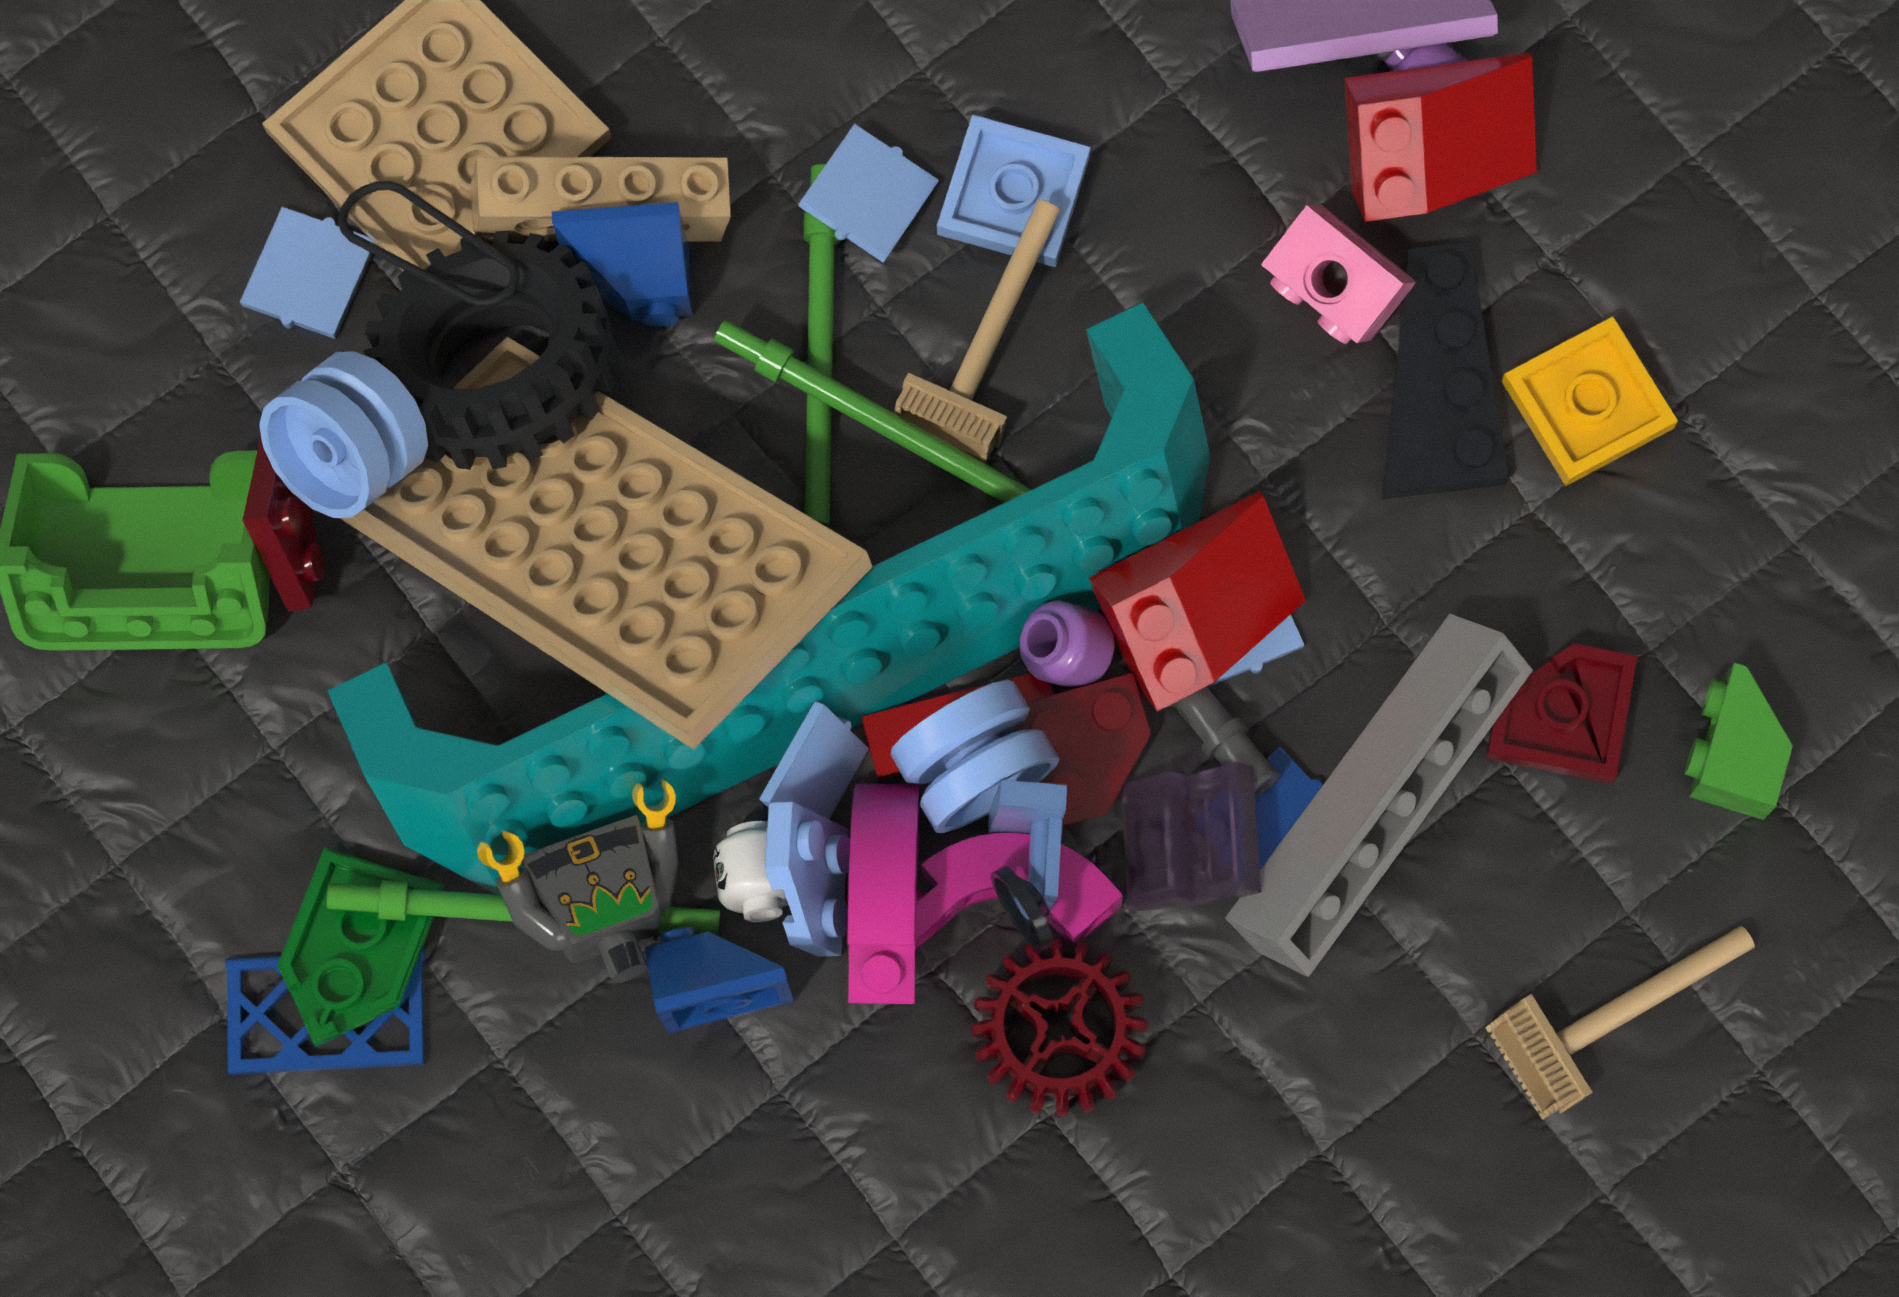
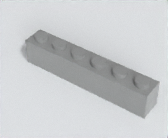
(1380, 793)

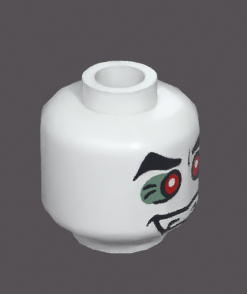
(742, 873)

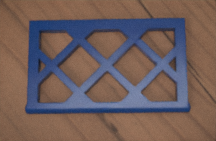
(291, 1056)

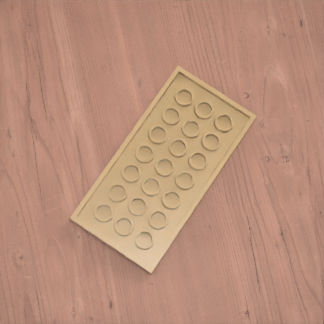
(623, 558)

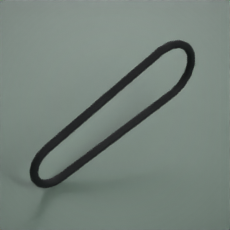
(415, 270)

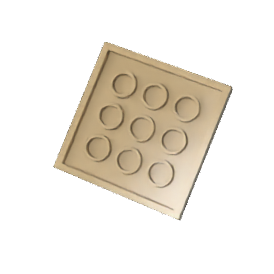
(418, 109)

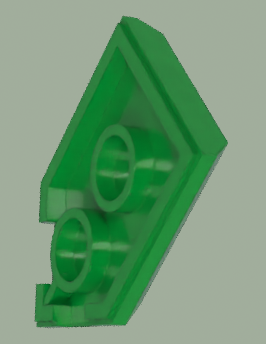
(348, 962)

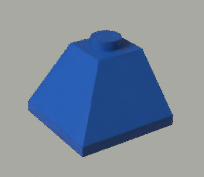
(634, 258)
(710, 979)

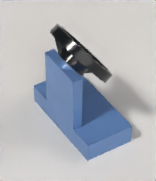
(1039, 812)

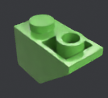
(1743, 750)

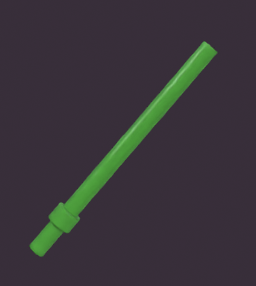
(819, 357)
(777, 361)
(396, 900)

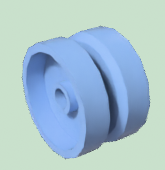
(343, 434)
(969, 751)

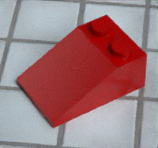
(1439, 133)
(1199, 600)

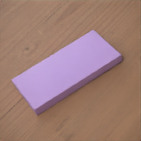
(1317, 31)

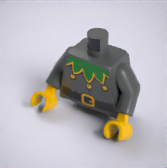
(595, 888)

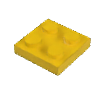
(1589, 401)

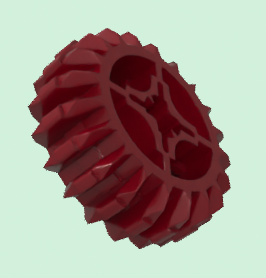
(1034, 1008)

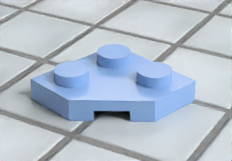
(809, 863)

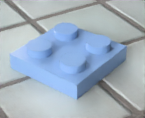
(1001, 179)

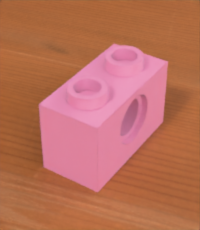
(1373, 283)

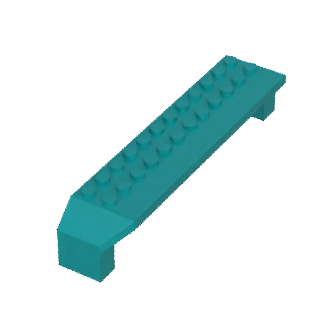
(883, 644)

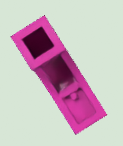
(963, 878)
(883, 893)

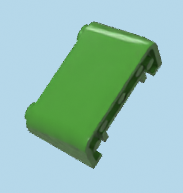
(130, 560)

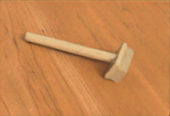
(952, 412)
(1543, 1056)

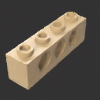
(524, 191)

